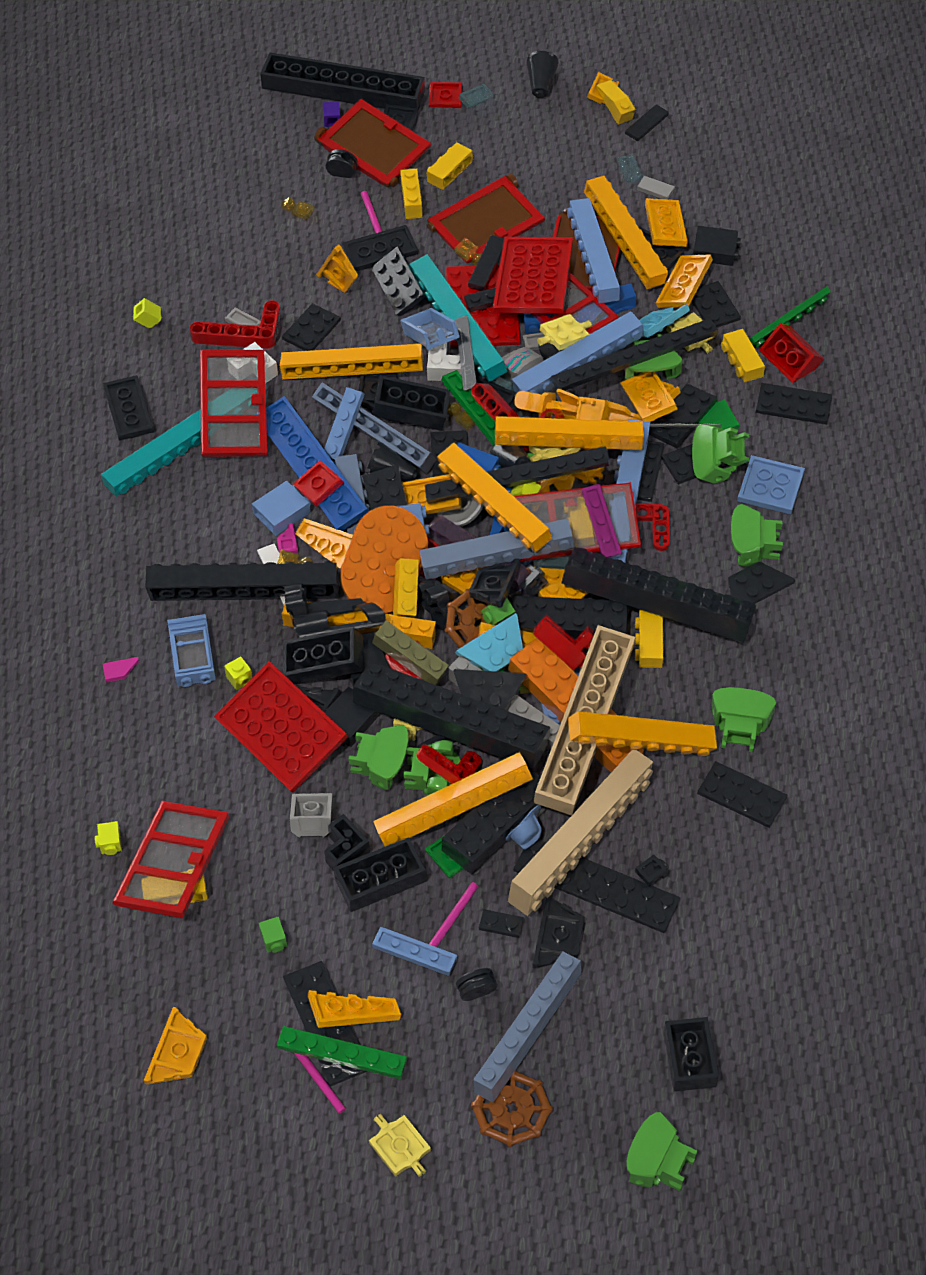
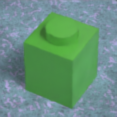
(494, 614)
(273, 935)

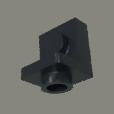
(534, 581)
(651, 870)

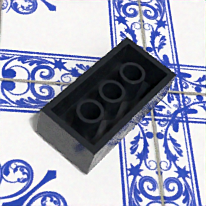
(411, 402)
(323, 655)
(379, 874)

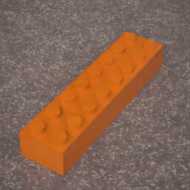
(553, 685)

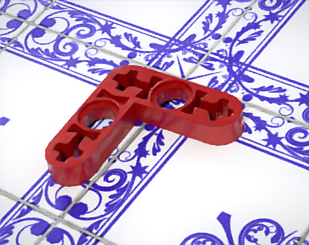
(653, 515)
(447, 768)

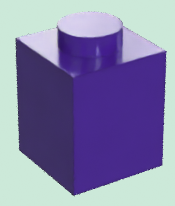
(331, 113)

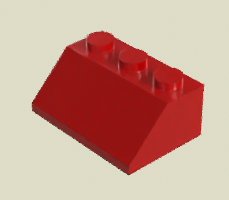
(790, 353)

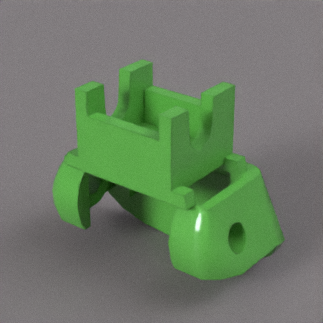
(669, 362)
(715, 446)
(754, 536)
(743, 713)
(381, 755)
(423, 776)
(658, 1154)

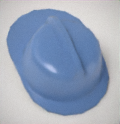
(527, 831)

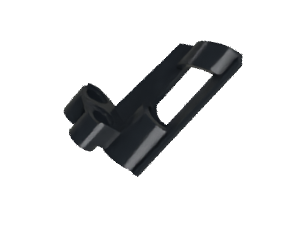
(435, 601)
(312, 617)

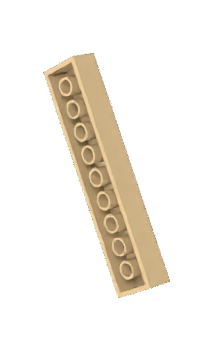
(593, 693)
(580, 832)

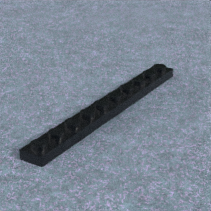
(634, 355)
(526, 473)

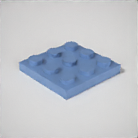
(771, 484)

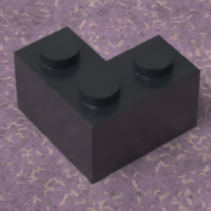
(348, 842)

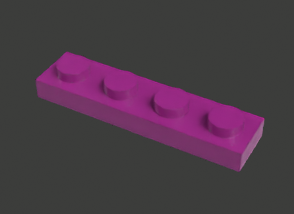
(601, 521)

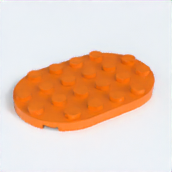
(375, 547)

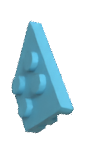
(657, 320)
(494, 647)

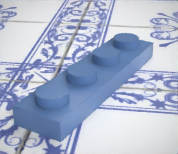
(343, 423)
(414, 951)

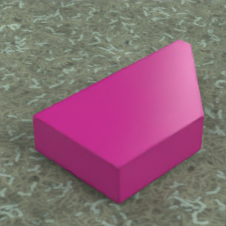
(287, 540)
(119, 669)

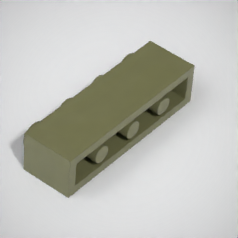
(410, 653)

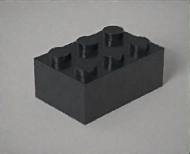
(690, 1054)

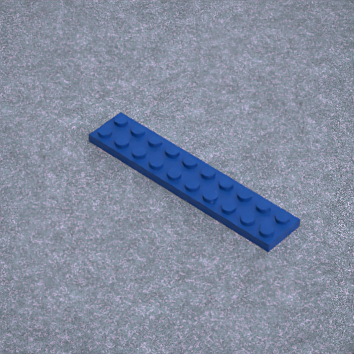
(302, 453)

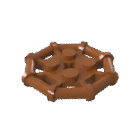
(466, 619)
(515, 1119)

